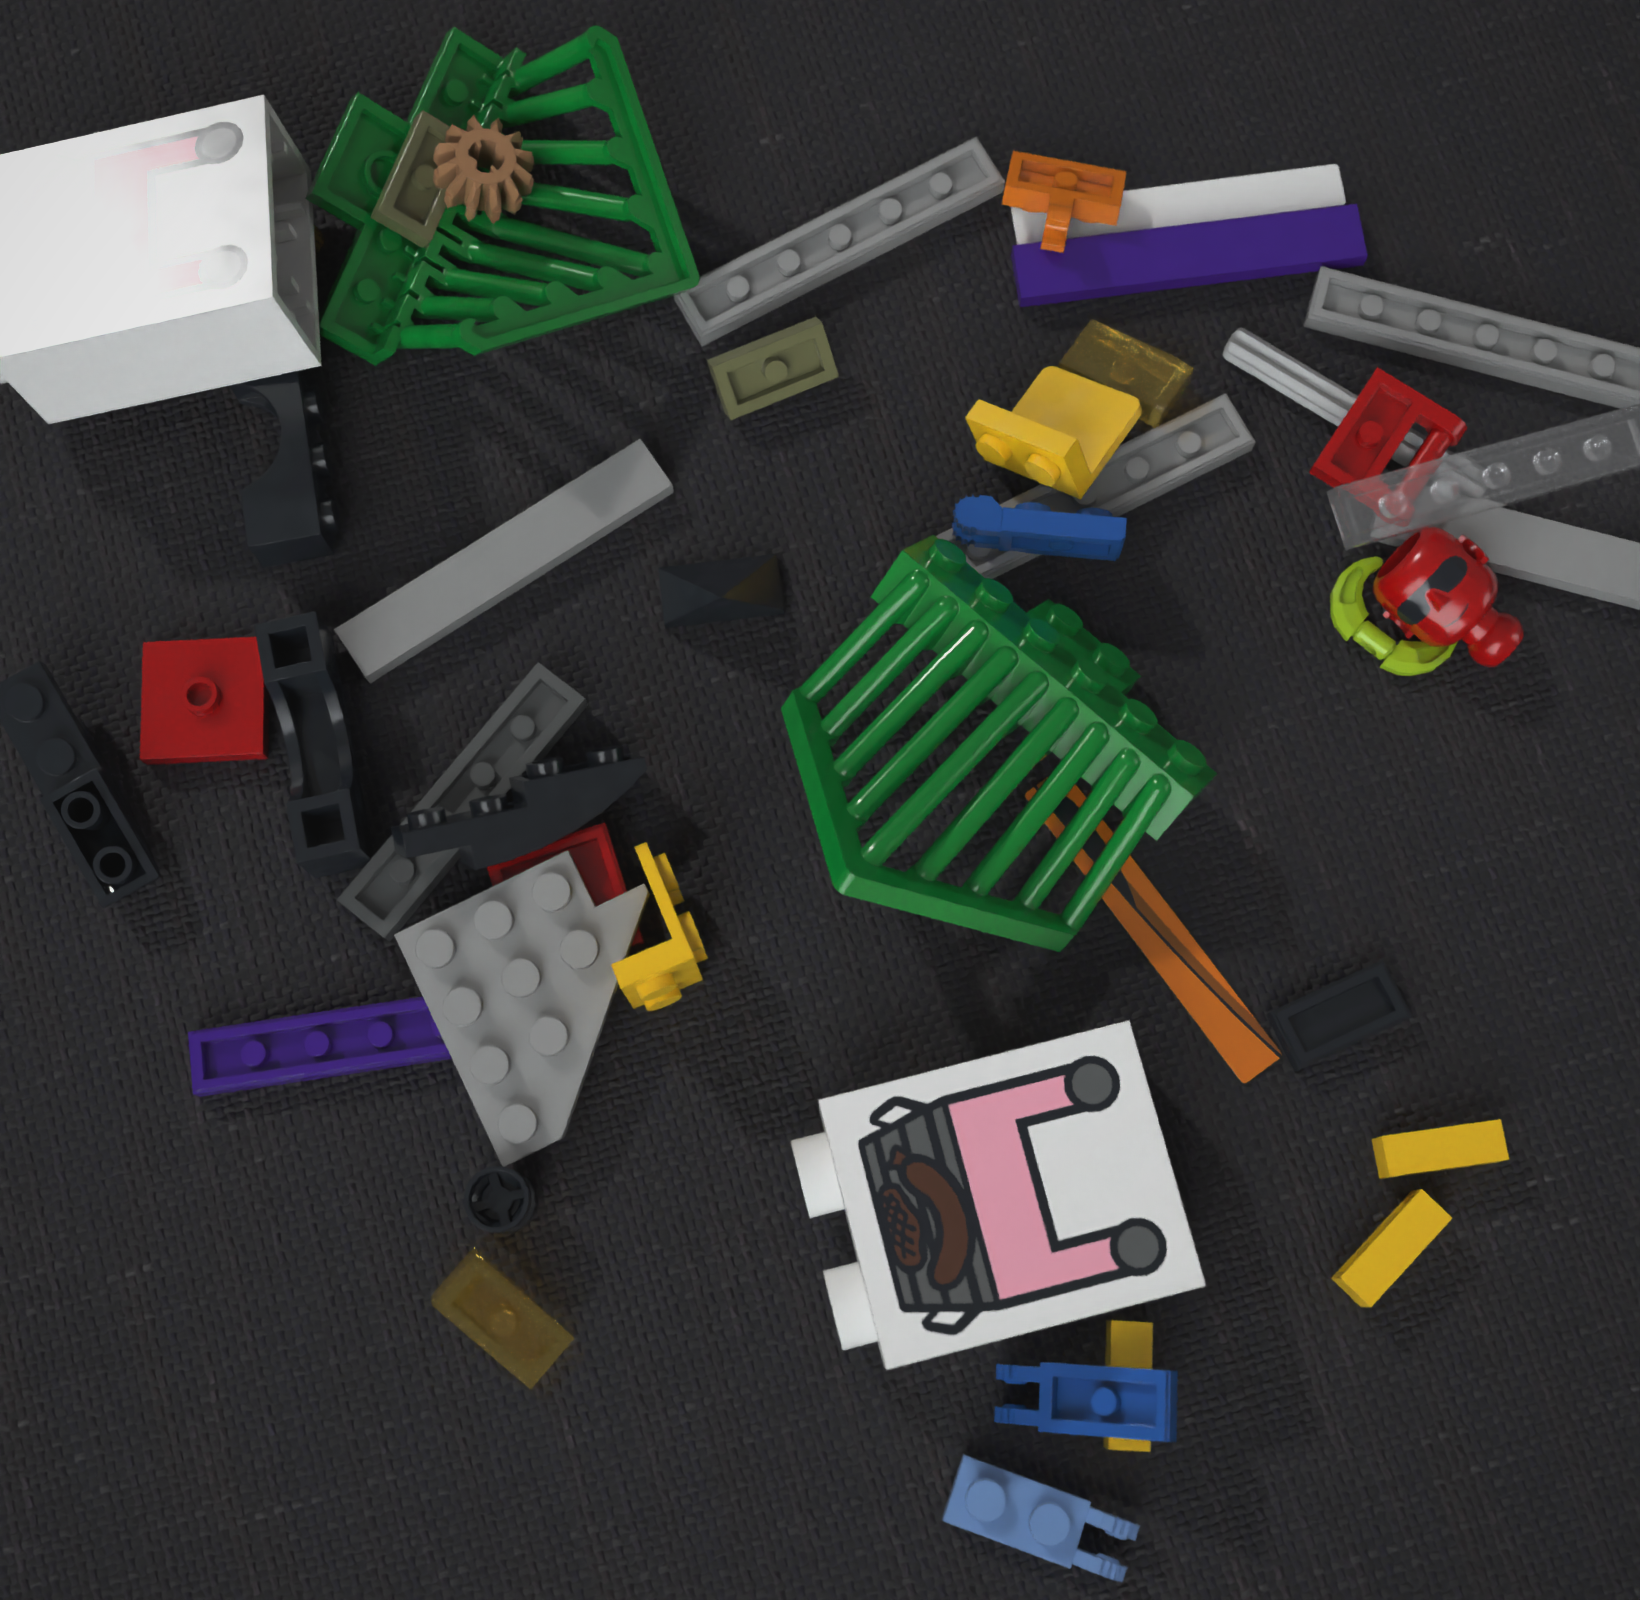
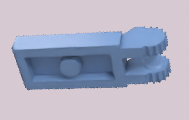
(1031, 1516)

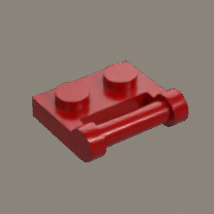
(1377, 428)

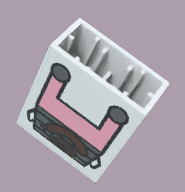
(156, 261)
(998, 1197)

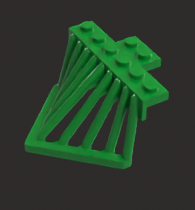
(389, 276)
(1042, 677)

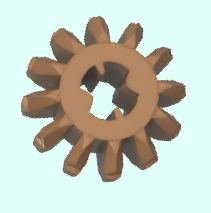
(488, 149)

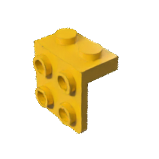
(1057, 431)
(661, 971)

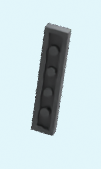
(516, 734)

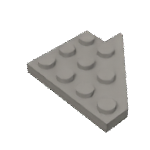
(524, 994)

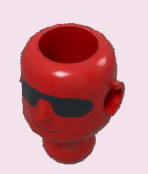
(1446, 594)

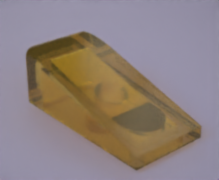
(1129, 367)
(501, 1318)

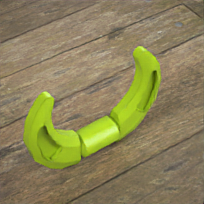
(1348, 618)

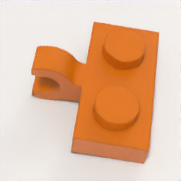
(1063, 192)

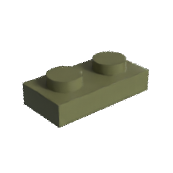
(409, 198)
(773, 368)

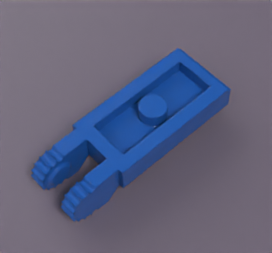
(1038, 530)
(1095, 1400)

